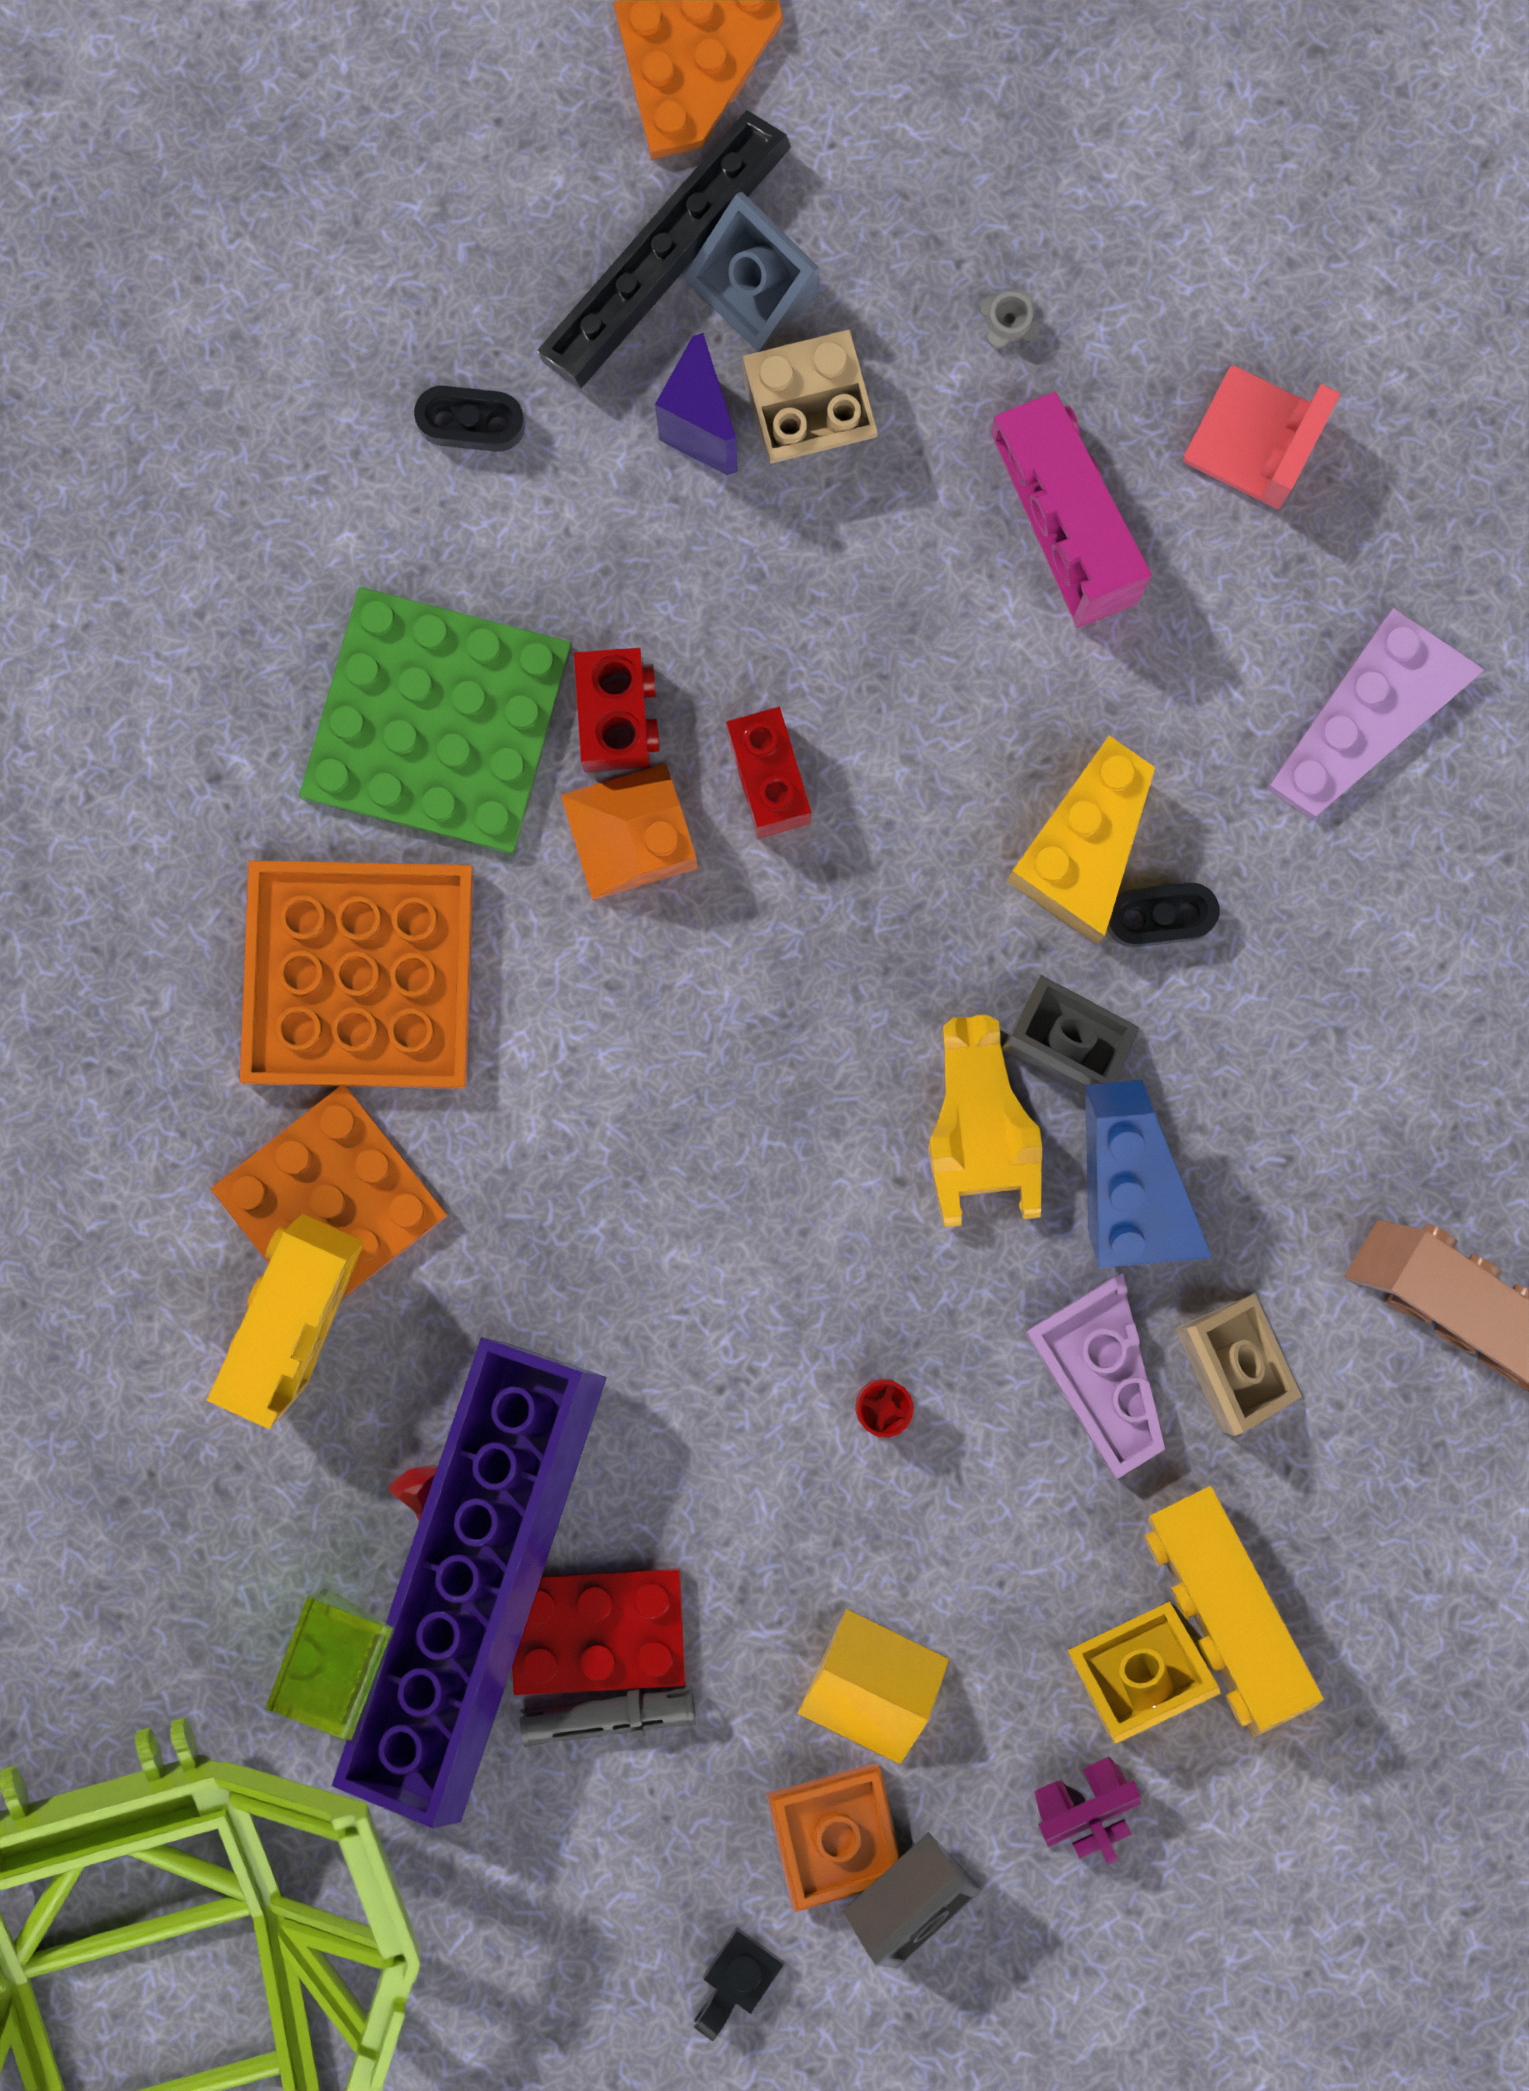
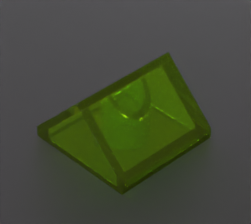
(329, 1665)

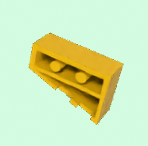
(1086, 843)
(286, 1320)

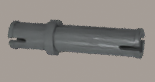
(618, 1715)

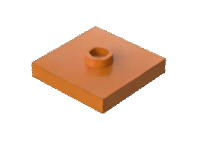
(833, 1835)

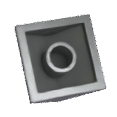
(1069, 1037)
(910, 1903)

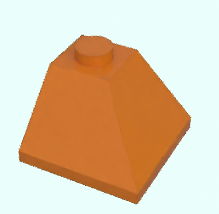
(629, 831)

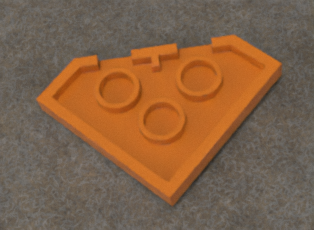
(691, 62)

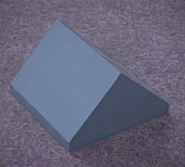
(753, 273)

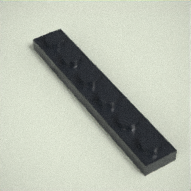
(662, 249)

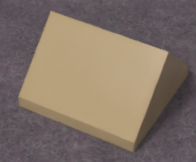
(1239, 1365)

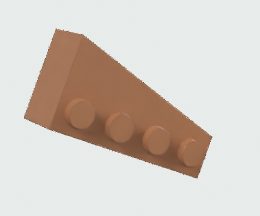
(1455, 1291)

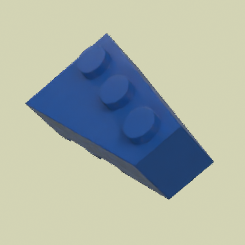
(1133, 1184)

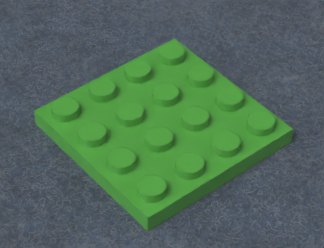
(436, 720)

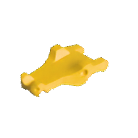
(982, 1131)

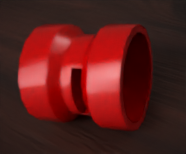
(891, 1412)

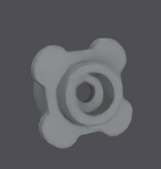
(1013, 303)

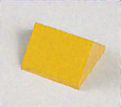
(1143, 1672)
(874, 1687)

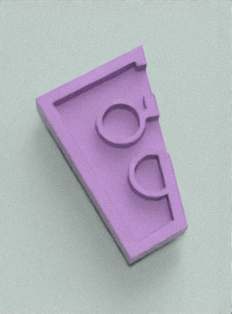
(1101, 1373)

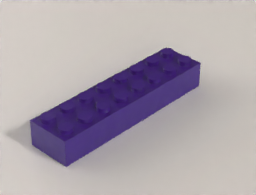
(470, 1582)

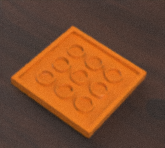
(357, 974)

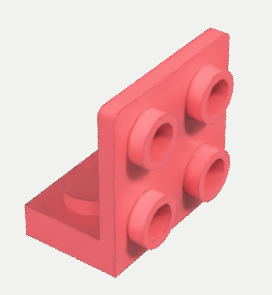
(1258, 435)

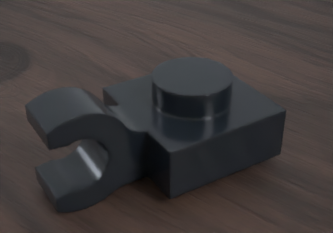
(740, 1977)

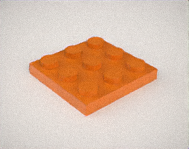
(339, 1172)

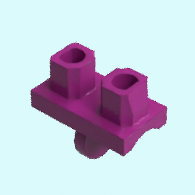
(1111, 1799)

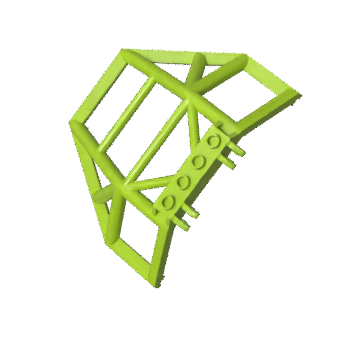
(177, 1801)

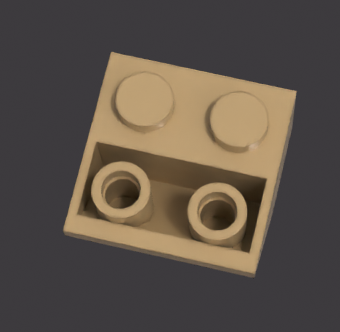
(808, 396)

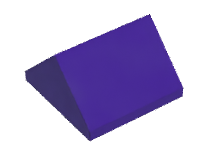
(694, 412)

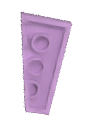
(1379, 703)

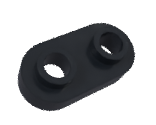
(472, 414)
(1161, 914)

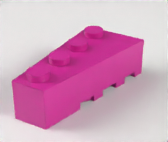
(1070, 509)

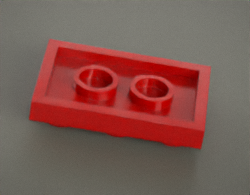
(602, 1633)

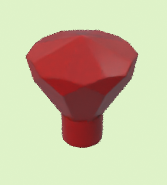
(413, 1487)

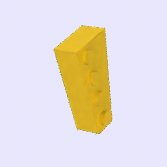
(1233, 1613)

